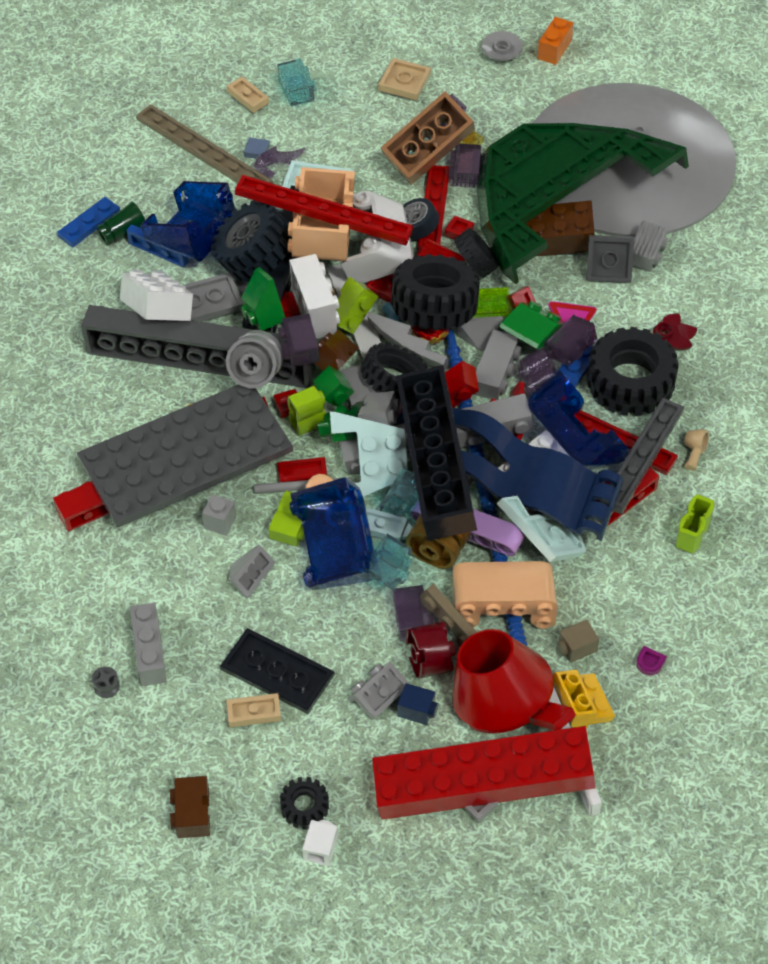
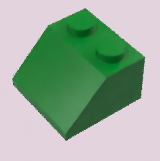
(262, 301)
(532, 324)

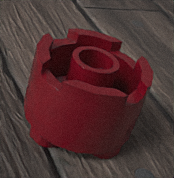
(430, 650)

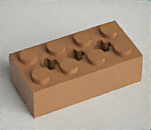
(428, 124)

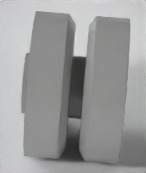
(254, 359)

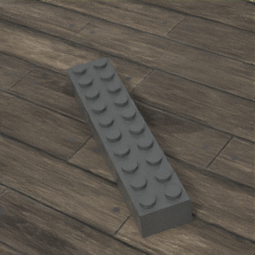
(174, 343)

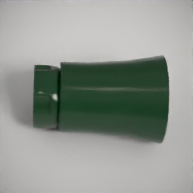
(116, 227)

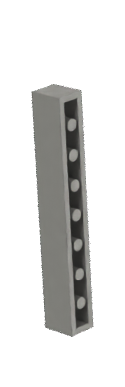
(510, 412)

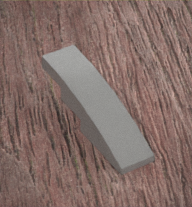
(402, 335)

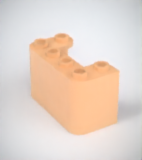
(317, 236)

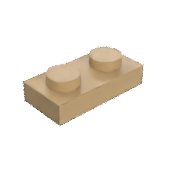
(247, 94)
(253, 710)

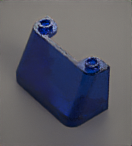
(556, 408)
(334, 533)

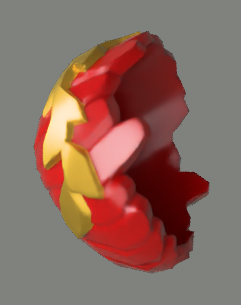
(429, 334)

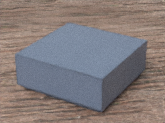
(256, 147)

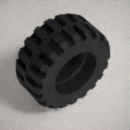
(435, 292)
(628, 393)

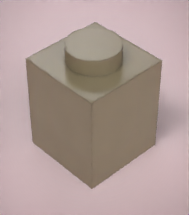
(578, 641)

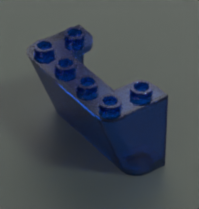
(196, 222)

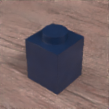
(417, 704)

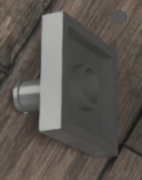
(610, 258)

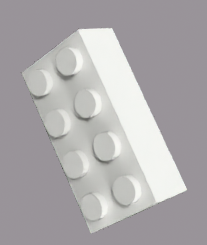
(156, 296)

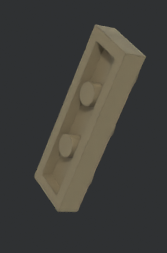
(436, 602)

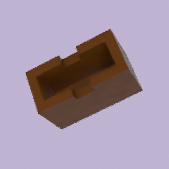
(335, 350)
(191, 807)

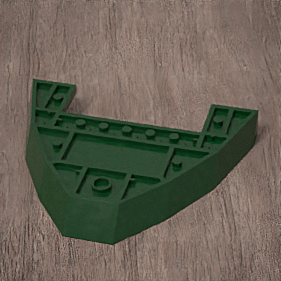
(543, 165)

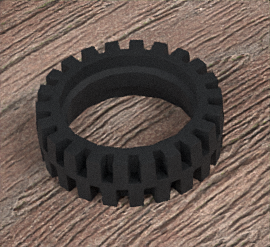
(389, 356)

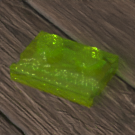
(493, 302)

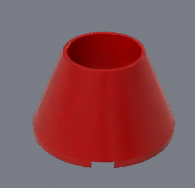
(499, 682)

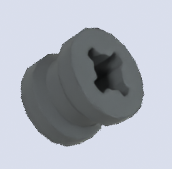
(106, 676)

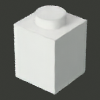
(320, 842)

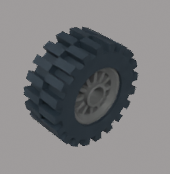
(251, 240)

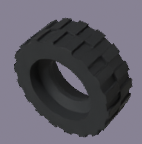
(476, 252)

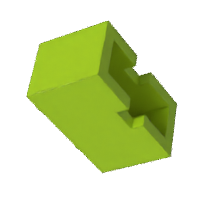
(354, 304)

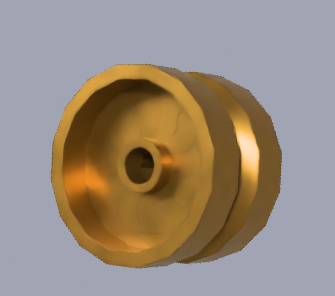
(438, 552)

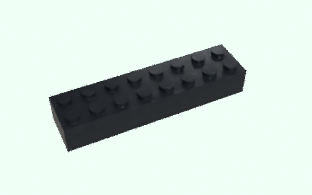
(436, 453)

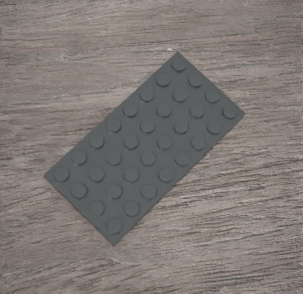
(183, 453)

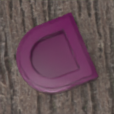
(650, 661)

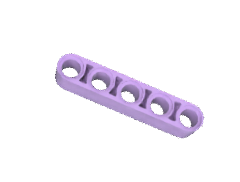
(490, 532)

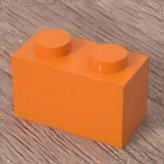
(555, 40)

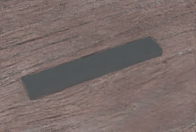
(646, 450)

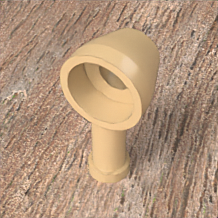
(695, 440)

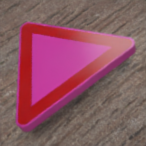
(566, 310)

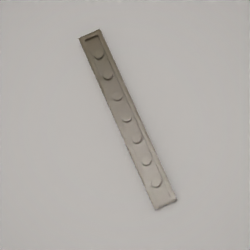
(197, 145)

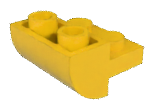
(584, 696)

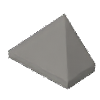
(479, 330)
(250, 570)

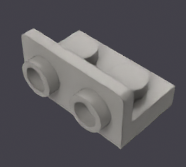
(379, 690)

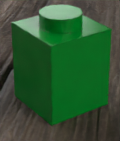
(334, 386)

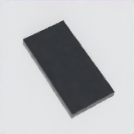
(277, 670)

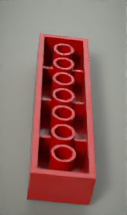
(483, 773)

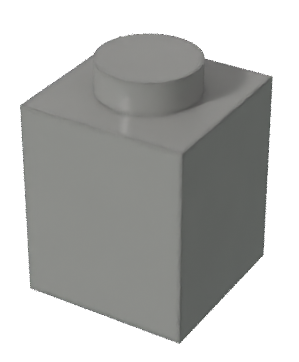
(219, 515)

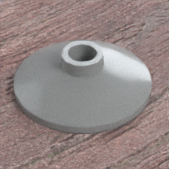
(502, 45)

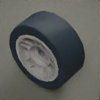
(422, 216)

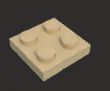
(404, 79)

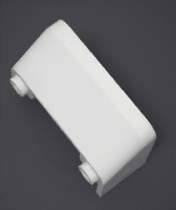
(377, 255)

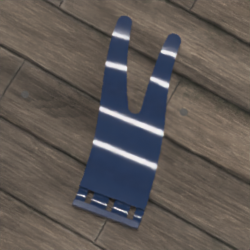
(541, 477)

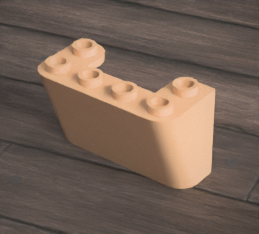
(505, 589)

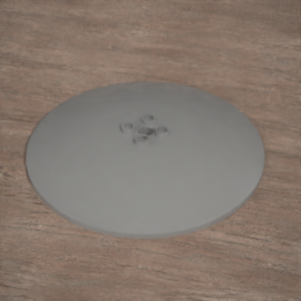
(625, 192)

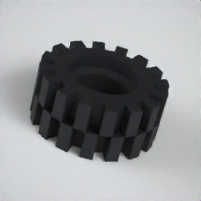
(299, 789)

